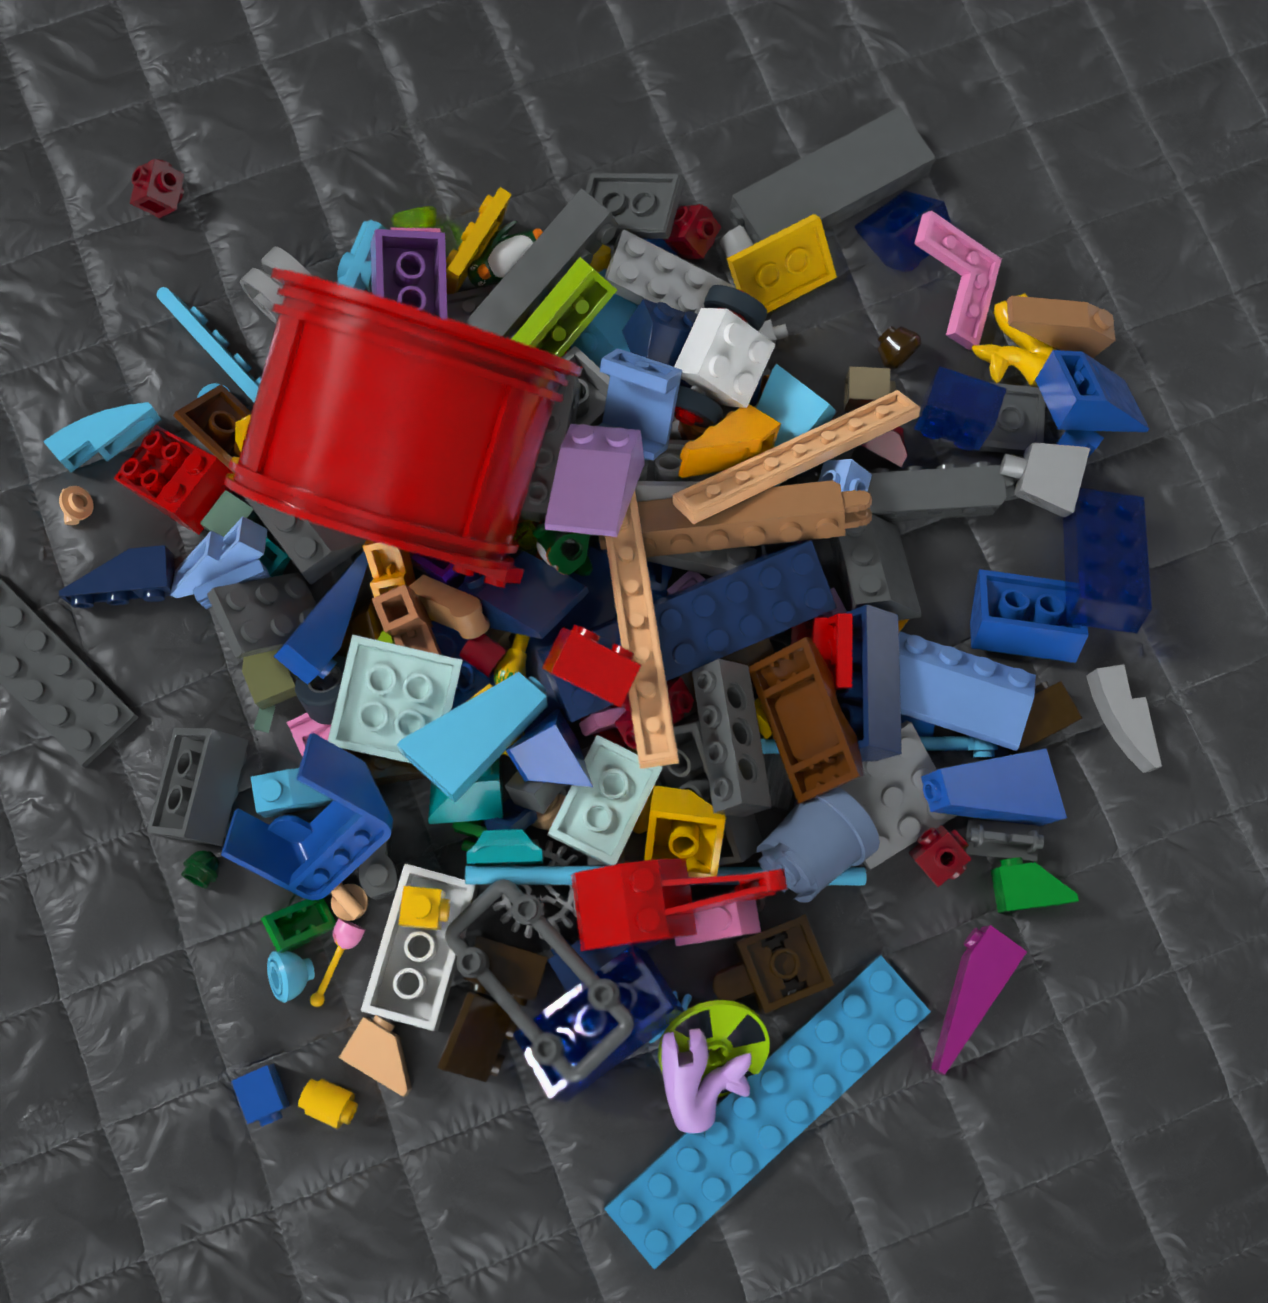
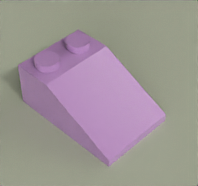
(594, 479)

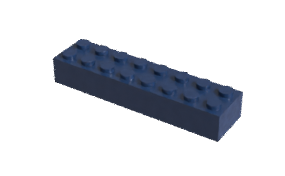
(719, 617)

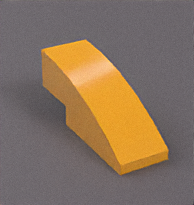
(388, 566)

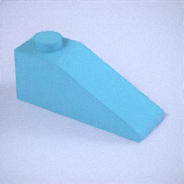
(283, 794)

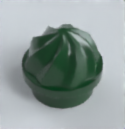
(201, 868)

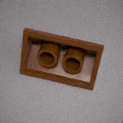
(213, 421)

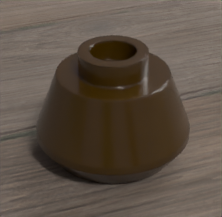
(897, 346)

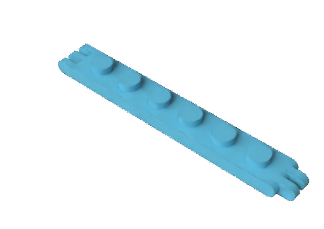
(212, 342)

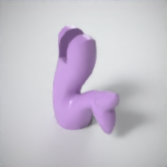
(694, 1101)

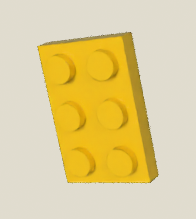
(476, 239)
(784, 264)

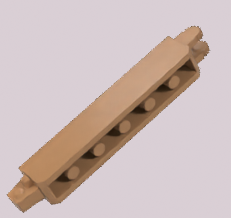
(769, 517)

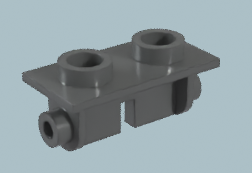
(1003, 839)

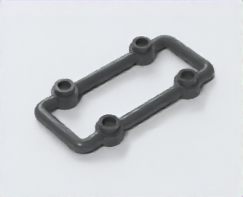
(602, 993)

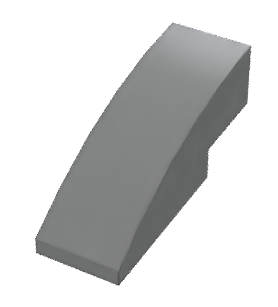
(1125, 717)

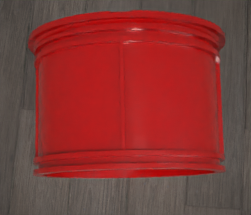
(397, 423)

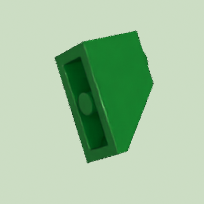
(1027, 887)

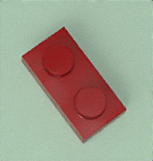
(492, 576)

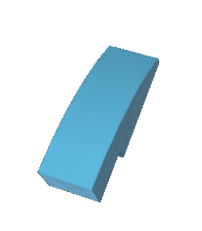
(102, 433)

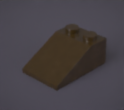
(477, 1039)

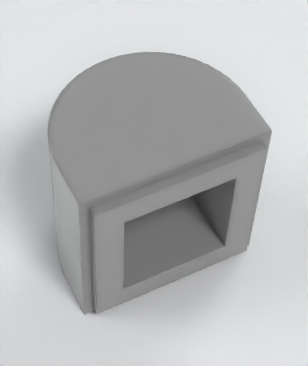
(735, 241)

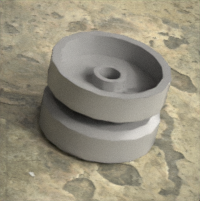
(260, 285)

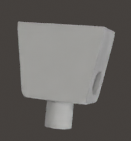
(1048, 475)

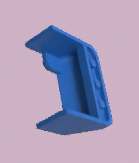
(322, 853)

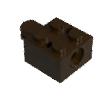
(775, 967)

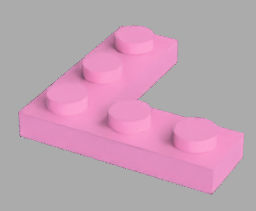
(977, 271)

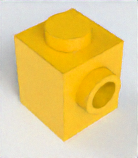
(424, 908)

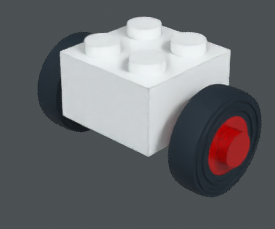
(722, 356)

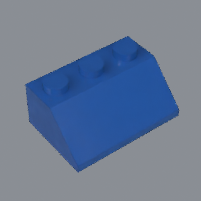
(1024, 617)

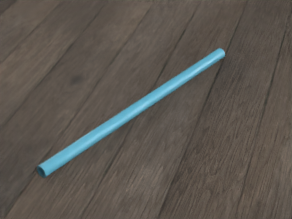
(562, 874)

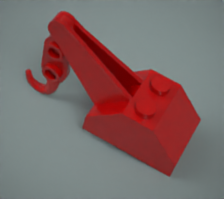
(652, 900)

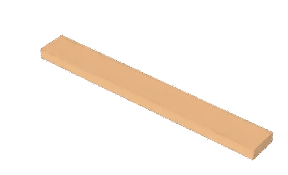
(794, 456)
(640, 635)

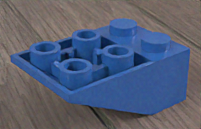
(1087, 395)

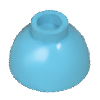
(288, 974)

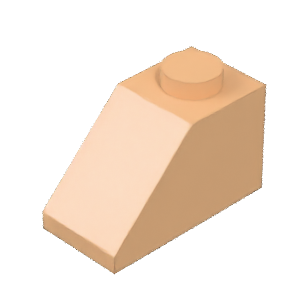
(378, 1054)

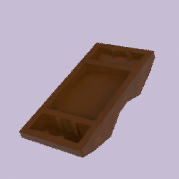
(807, 720)

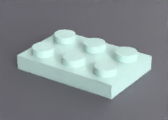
(603, 816)

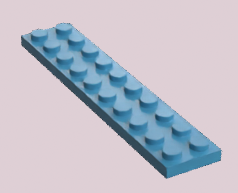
(784, 1098)

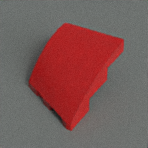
(833, 641)

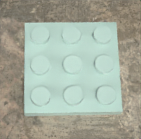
(389, 695)

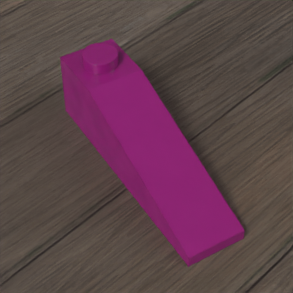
(979, 980)

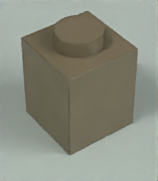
(866, 385)

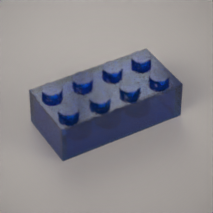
(1107, 562)
(584, 1026)

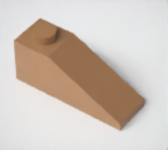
(1063, 323)

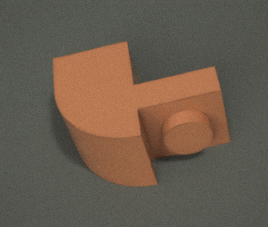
(406, 619)

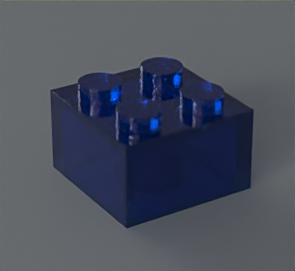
(960, 409)

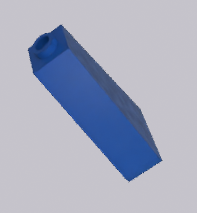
(1000, 789)

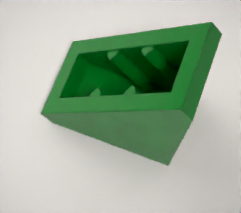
(298, 924)

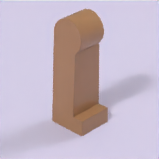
(451, 607)

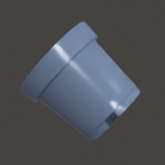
(819, 842)

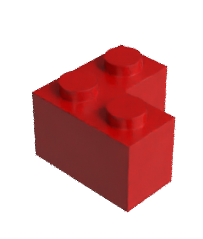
(591, 666)

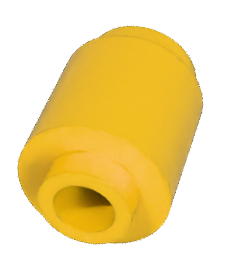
(328, 1103)

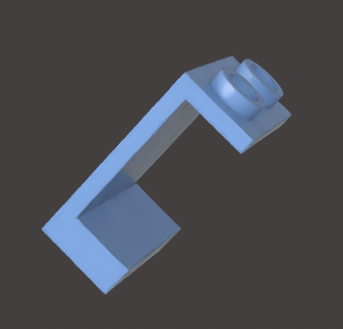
(641, 398)

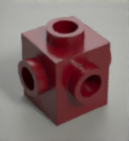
(157, 187)
(693, 231)
(941, 854)

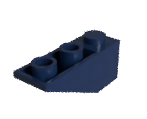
(130, 575)

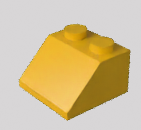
(685, 828)

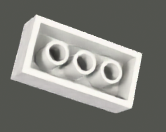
(416, 963)

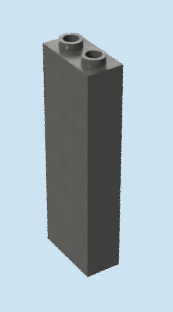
(836, 178)

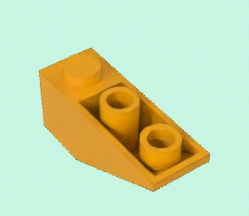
(729, 442)

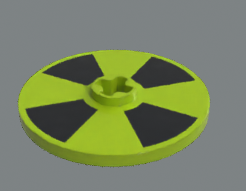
(726, 1026)

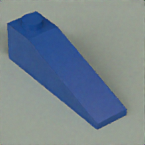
(322, 632)

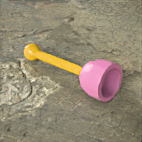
(346, 936)

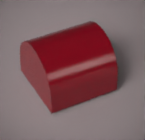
(483, 654)

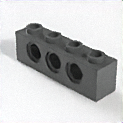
(541, 484)
(731, 738)

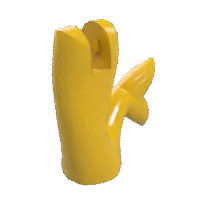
(1027, 357)

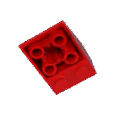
(175, 477)

